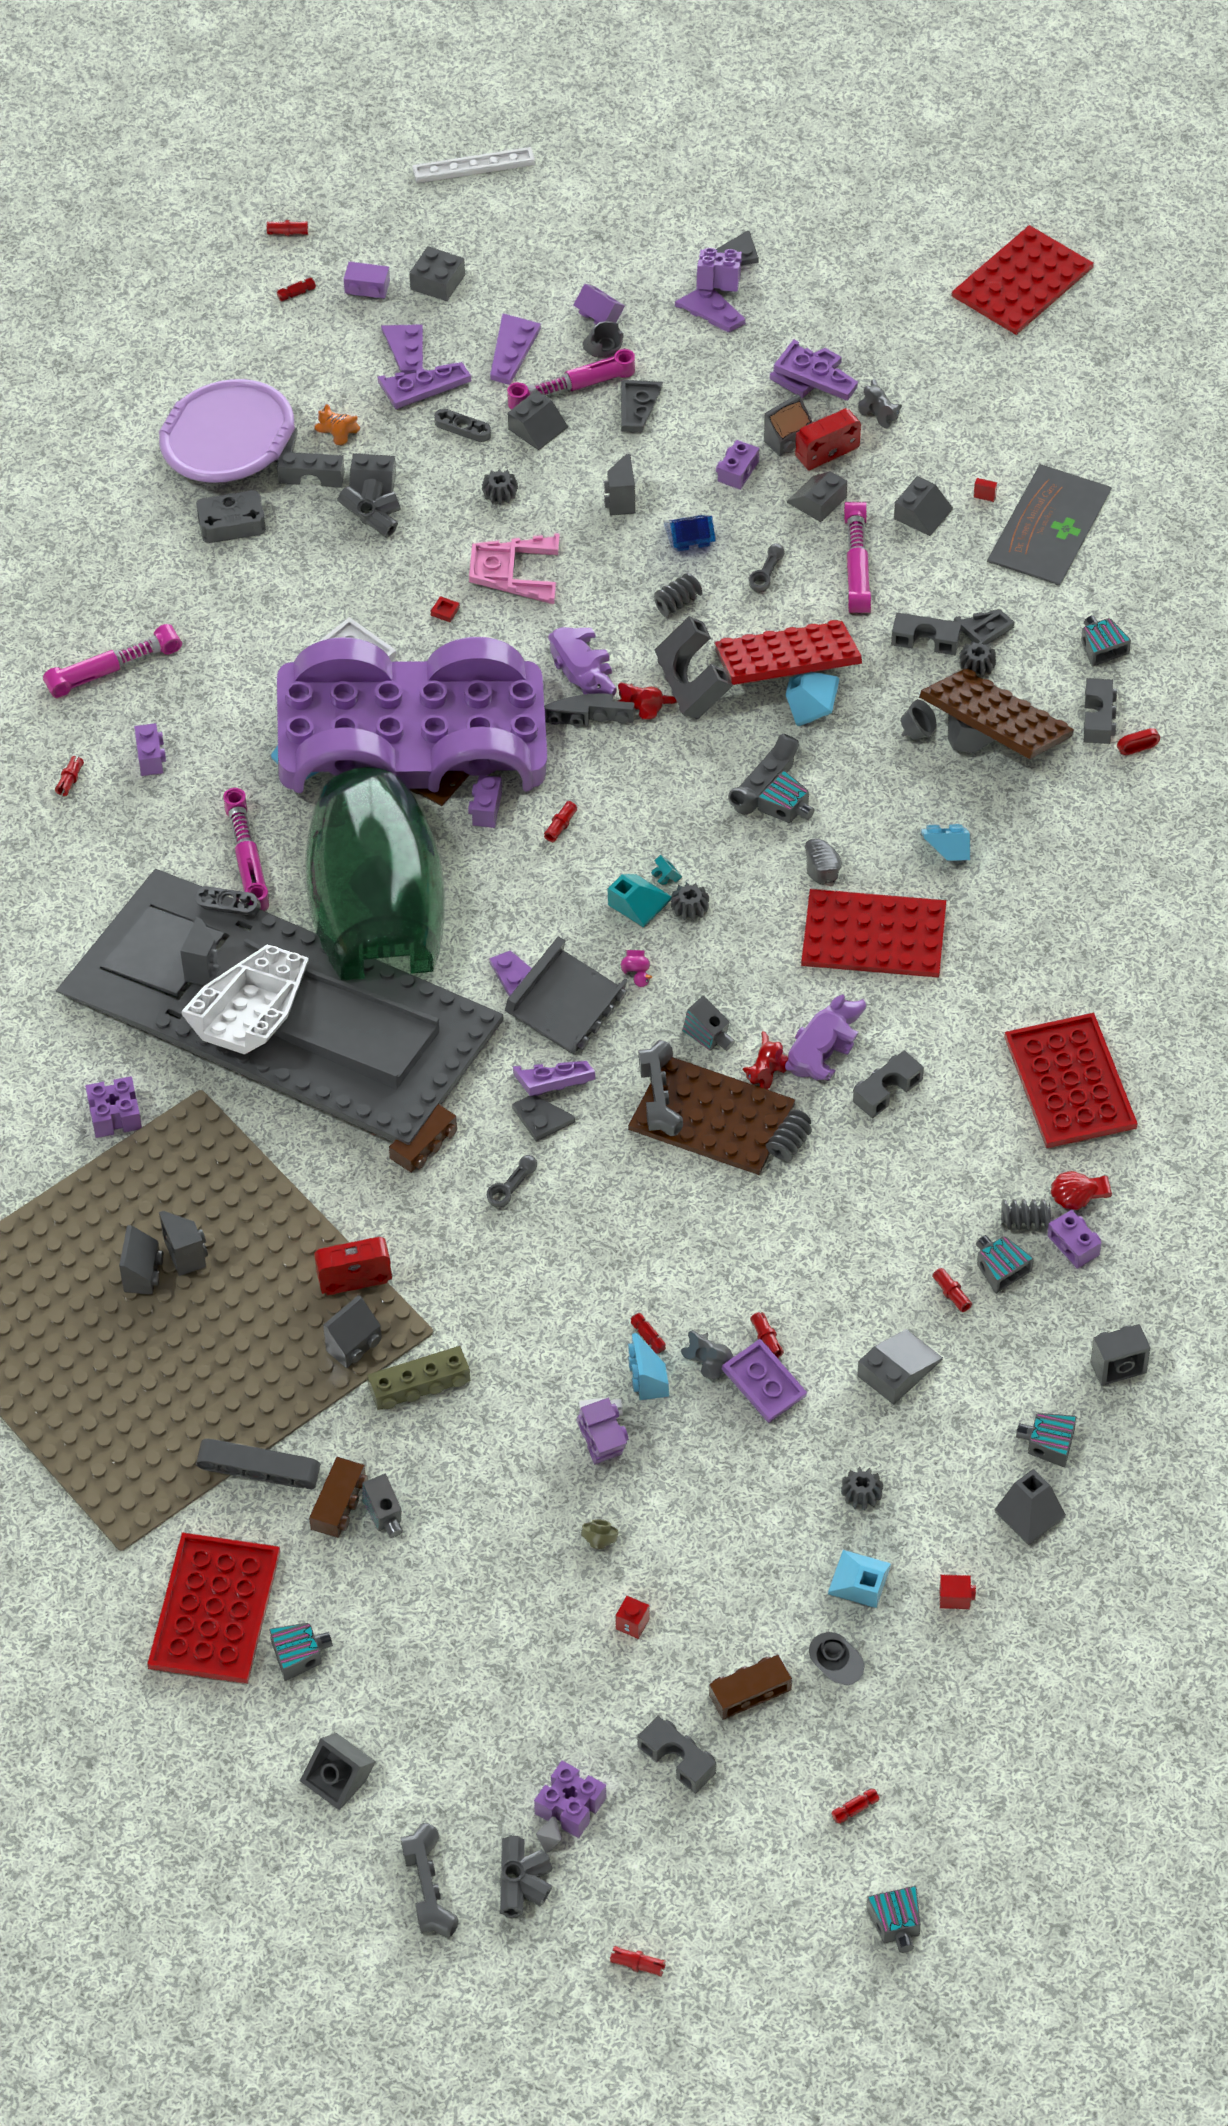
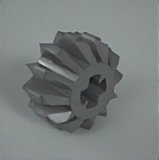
(499, 486)
(978, 658)
(690, 901)
(862, 1488)

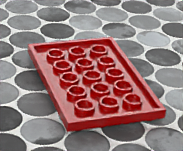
(1022, 279)
(787, 652)
(874, 933)
(1070, 1080)
(214, 1608)

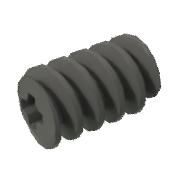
(677, 593)
(790, 1135)
(1025, 1214)

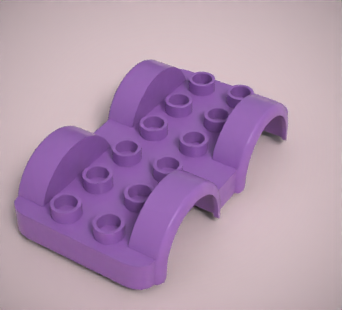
(458, 711)

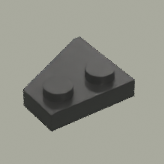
(744, 244)
(986, 626)
(541, 1116)

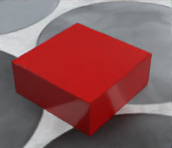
(985, 489)
(445, 609)

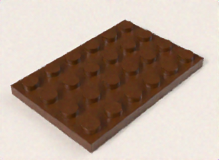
(997, 713)
(719, 1115)

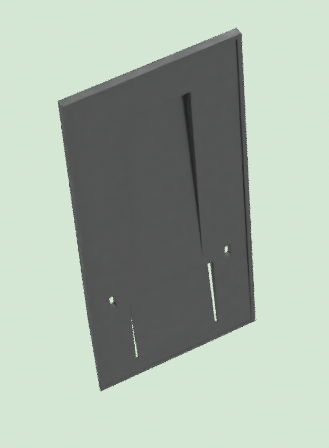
(356, 1048)

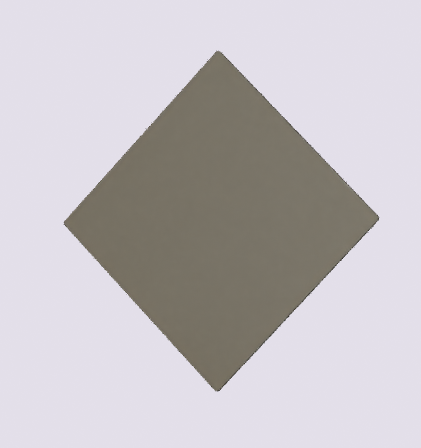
(130, 1383)

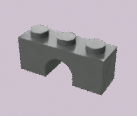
(325, 467)
(909, 628)
(1099, 725)
(900, 1071)
(663, 1738)

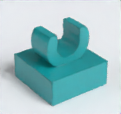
(667, 870)

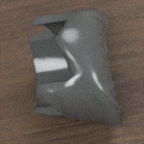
(603, 339)
(822, 861)

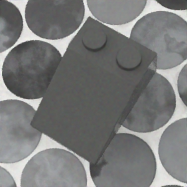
(897, 1365)

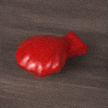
(1076, 1190)

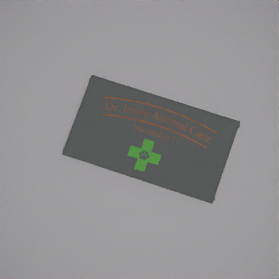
(1049, 524)

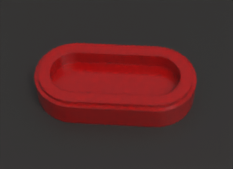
(1138, 741)

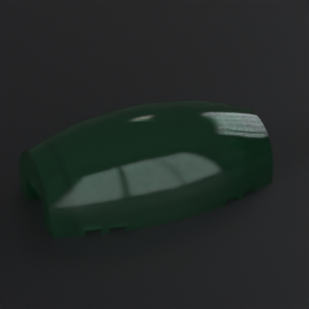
(374, 874)

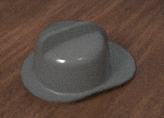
(918, 720)
(836, 1658)

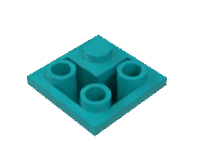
(636, 898)

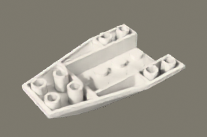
(248, 1000)

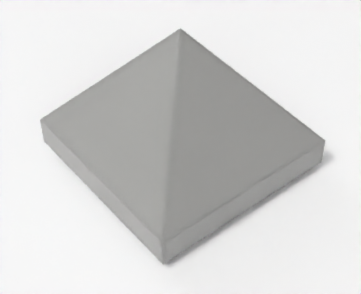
(549, 1835)

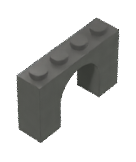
(674, 658)

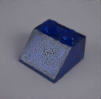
(690, 531)

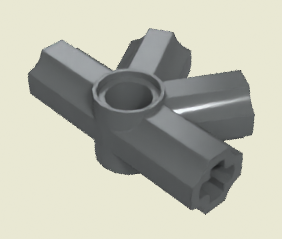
(372, 500)
(528, 1871)

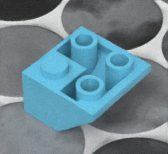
(811, 696)
(950, 842)
(647, 1369)
(859, 1579)

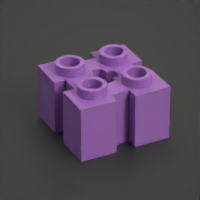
(719, 270)
(113, 1107)
(602, 1431)
(570, 1799)

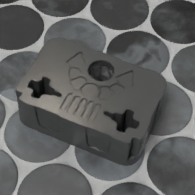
(231, 516)

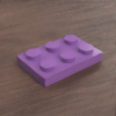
(764, 1380)

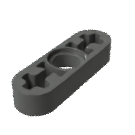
(456, 418)
(220, 894)

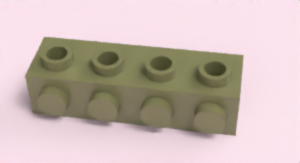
(419, 1378)

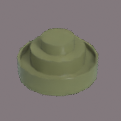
(599, 1533)

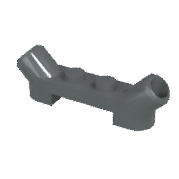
(780, 758)
(657, 1113)
(429, 1914)

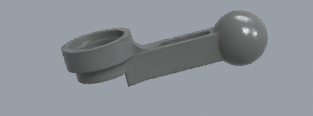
(775, 553)
(527, 1165)

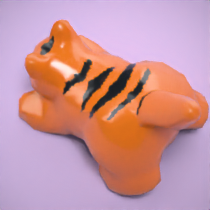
(337, 424)

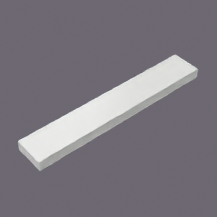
(473, 165)

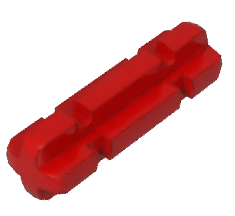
(296, 289)
(648, 1333)
(855, 1805)

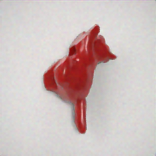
(646, 700)
(768, 1061)

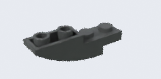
(581, 708)

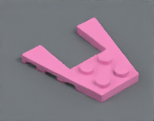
(494, 565)

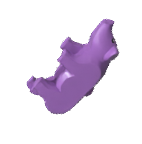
(579, 662)
(825, 1033)

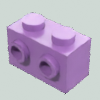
(366, 280)
(598, 305)
(738, 464)
(148, 748)
(486, 801)
(1074, 1238)

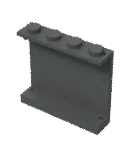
(564, 998)

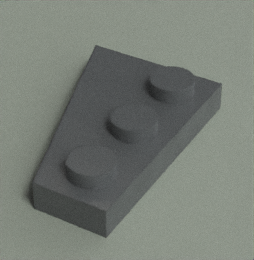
(637, 403)

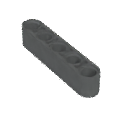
(258, 1464)

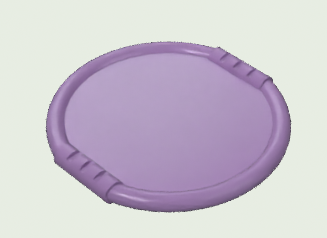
(226, 430)

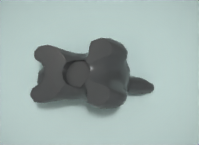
(878, 404)
(708, 1353)

